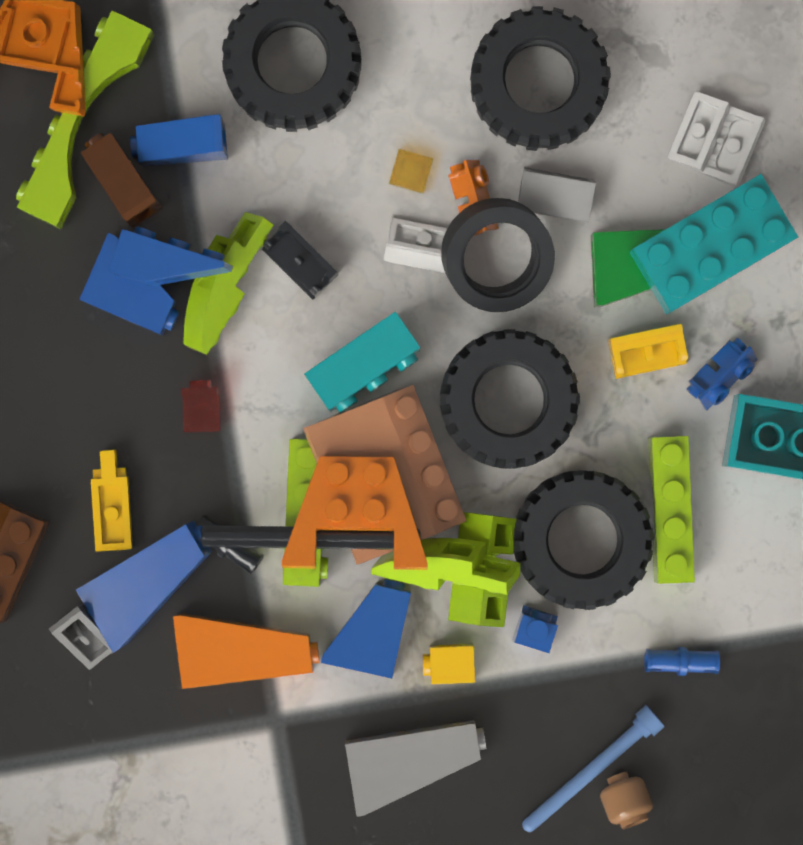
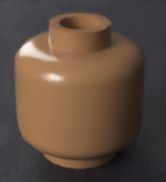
(626, 800)

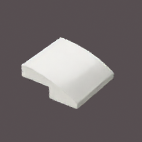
(716, 139)

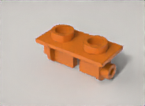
(472, 181)

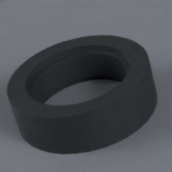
(522, 289)

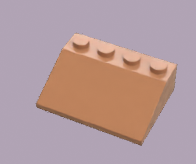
(398, 429)

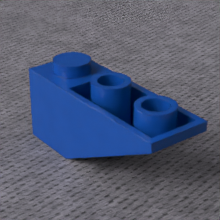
(159, 263)

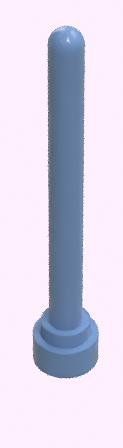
(644, 725)

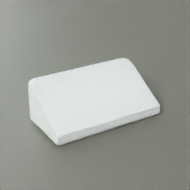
(415, 244)

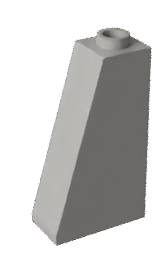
(406, 761)

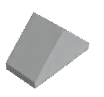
(81, 636)

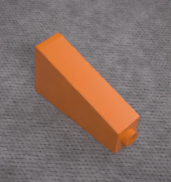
(232, 652)

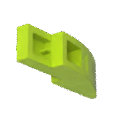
(216, 297)
(455, 561)

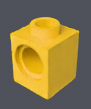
(450, 664)

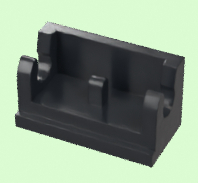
(299, 260)

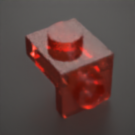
(201, 407)

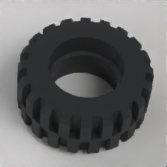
(549, 30)
(298, 109)
(558, 389)
(631, 551)

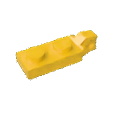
(111, 505)

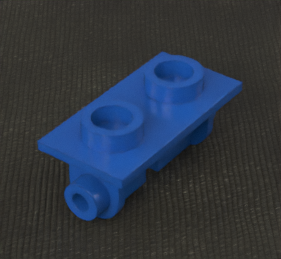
(735, 363)

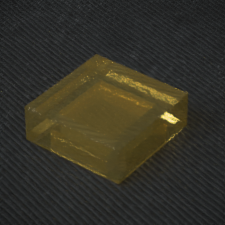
(411, 171)

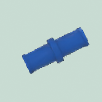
(682, 661)

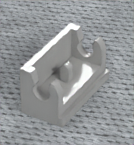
(557, 194)

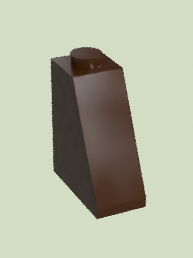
(120, 179)

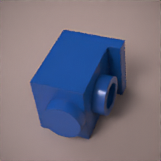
(535, 629)

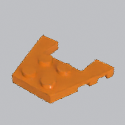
(48, 39)
(359, 497)

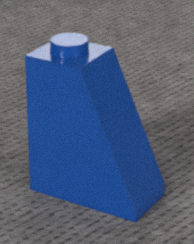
(180, 141)
(130, 300)
(373, 632)

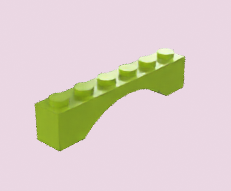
(117, 52)

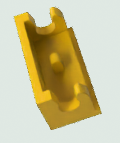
(648, 351)

